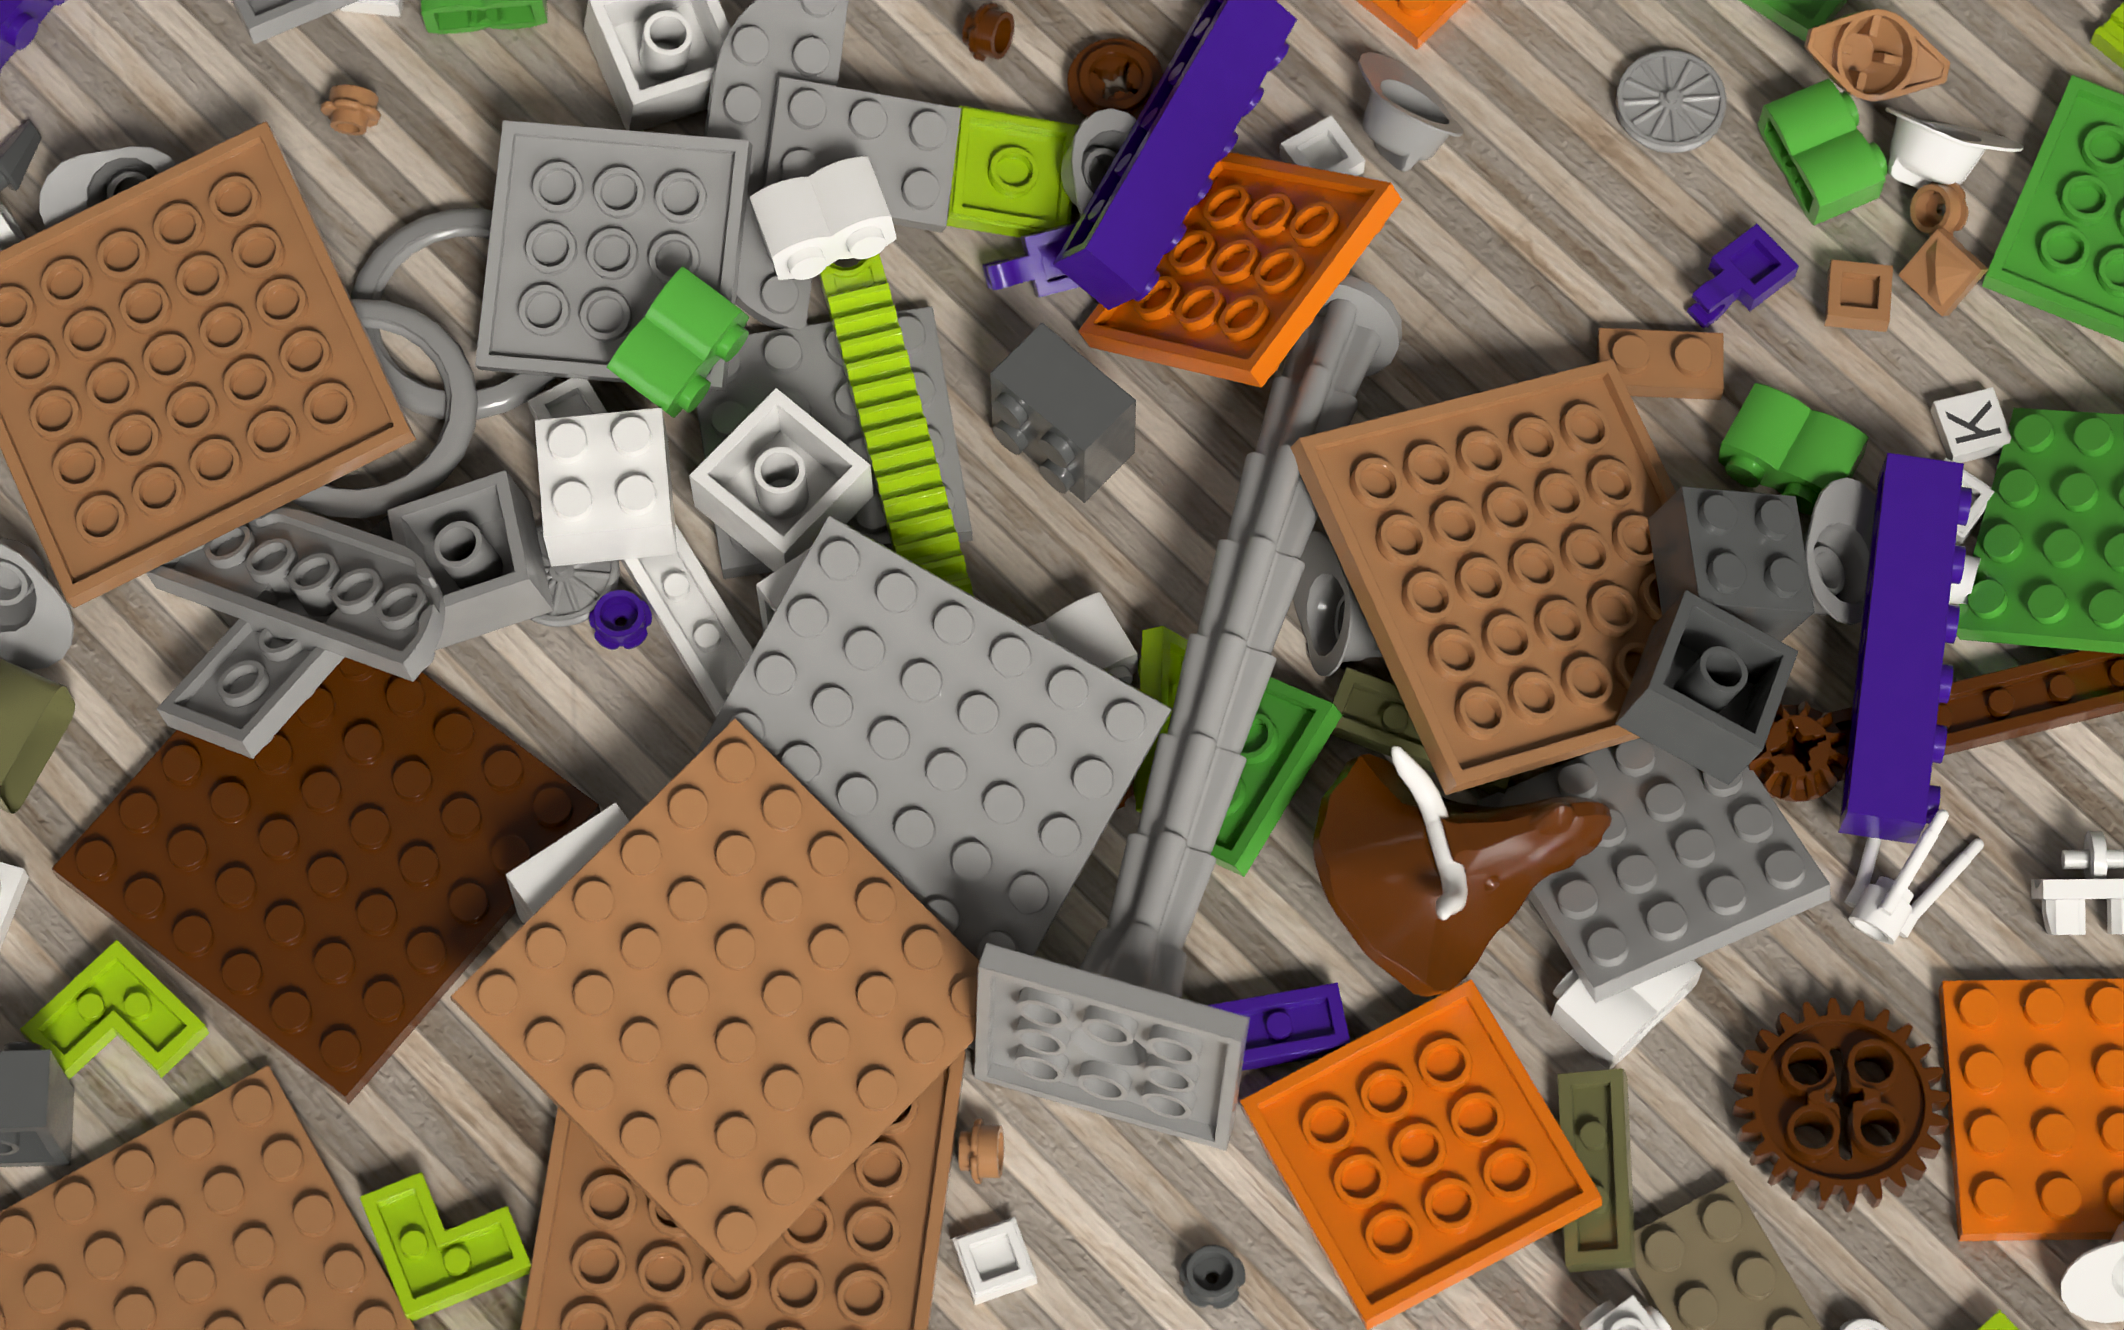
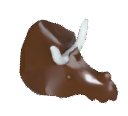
(1432, 876)

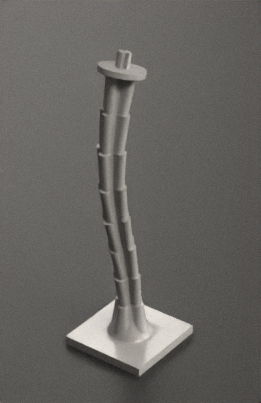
(1116, 1027)

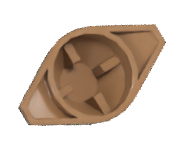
(1876, 55)

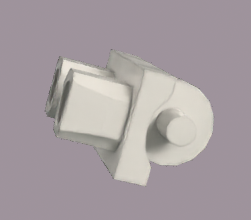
(2065, 898)

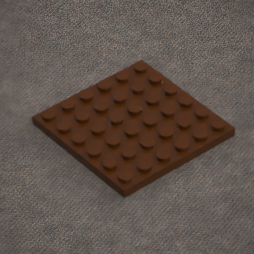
(334, 869)

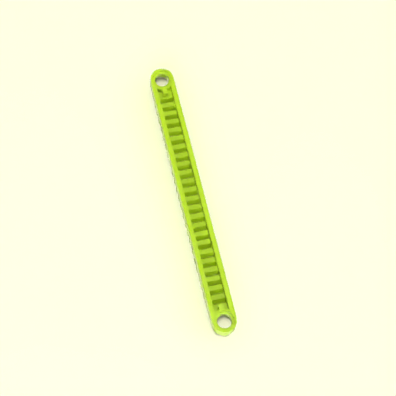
(892, 419)

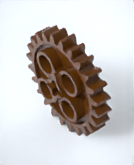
(1898, 1104)

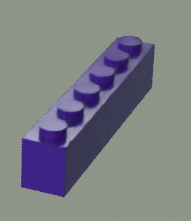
(1174, 148)
(1903, 649)

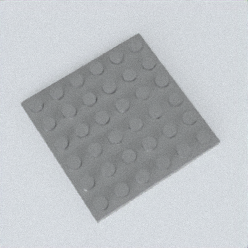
(943, 735)

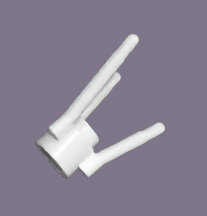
(1884, 908)

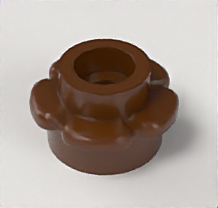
(988, 32)

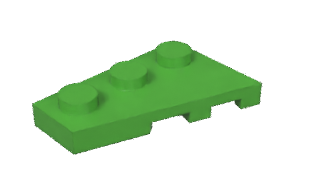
(1279, 753)

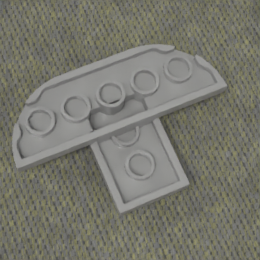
(782, 94)
(303, 604)

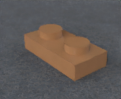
(1666, 362)

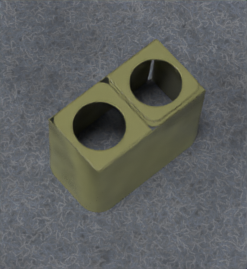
(31, 725)

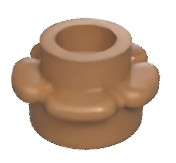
(351, 109)
(1928, 205)
(982, 1151)

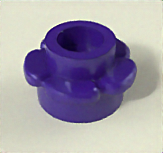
(615, 605)

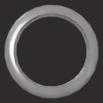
(371, 285)
(455, 434)

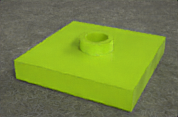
(1009, 173)

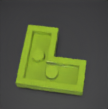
(113, 1000)
(436, 1265)

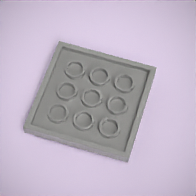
(592, 235)
(811, 374)
(1675, 869)

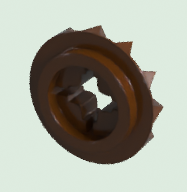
(1108, 61)
(1825, 763)

